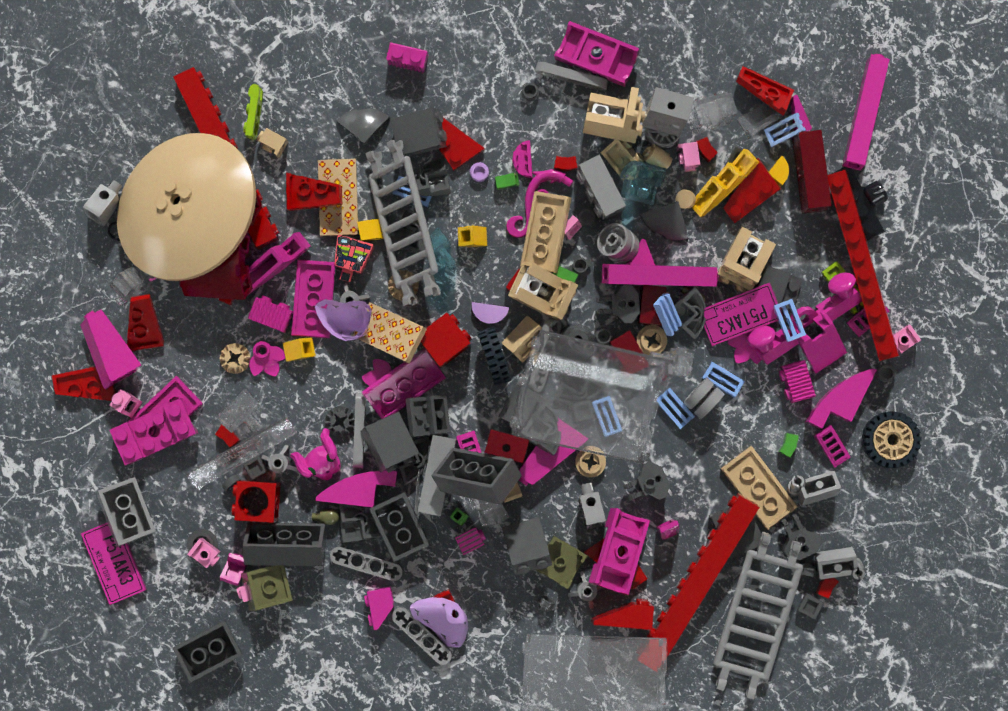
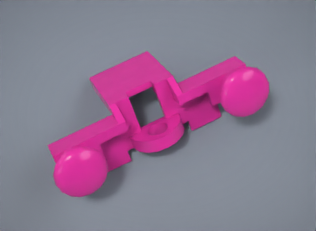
(826, 346)

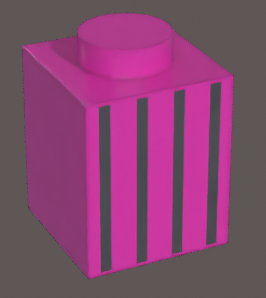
(470, 540)

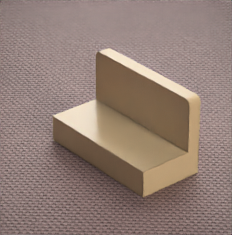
(521, 337)

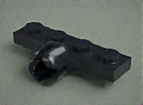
(866, 202)

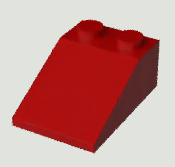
(630, 615)

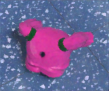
(320, 461)

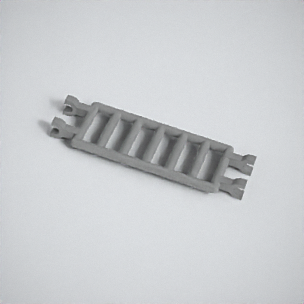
(428, 274)
(781, 622)

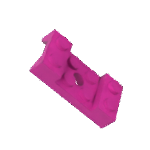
(616, 58)
(134, 437)
(612, 570)

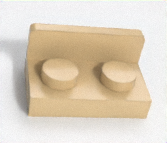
(619, 154)

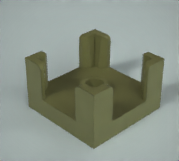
(564, 561)
(267, 587)

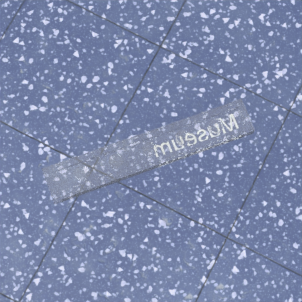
(241, 452)

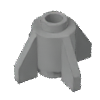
(344, 298)
(284, 460)
(580, 590)

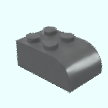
(399, 526)
(207, 651)

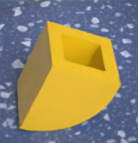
(780, 171)
(370, 230)
(472, 236)
(299, 349)

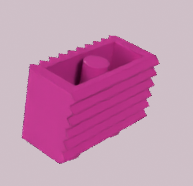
(407, 57)
(270, 314)
(797, 381)

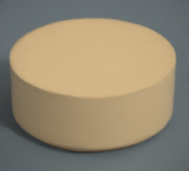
(686, 199)

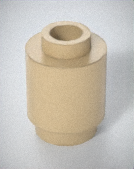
(656, 156)

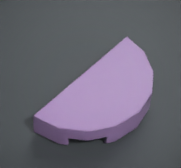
(489, 313)

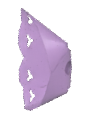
(344, 318)
(441, 619)

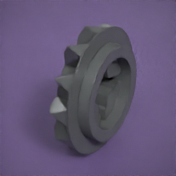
(330, 420)
(202, 533)

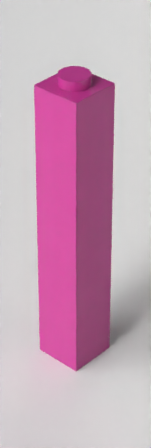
(865, 112)
(659, 275)

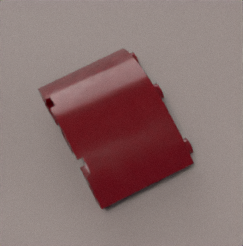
(230, 278)

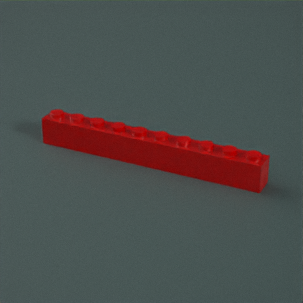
(208, 122)
(863, 265)
(705, 570)

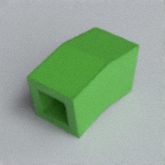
(507, 181)
(566, 274)
(789, 444)
(462, 520)

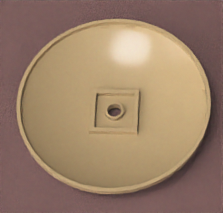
(207, 222)

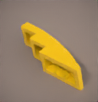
(724, 183)

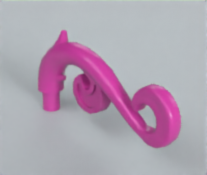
(541, 176)

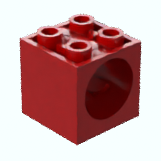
(445, 339)
(269, 514)

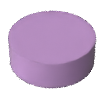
(479, 172)

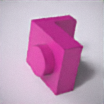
(233, 569)

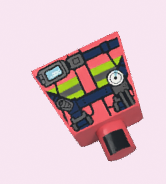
(351, 256)

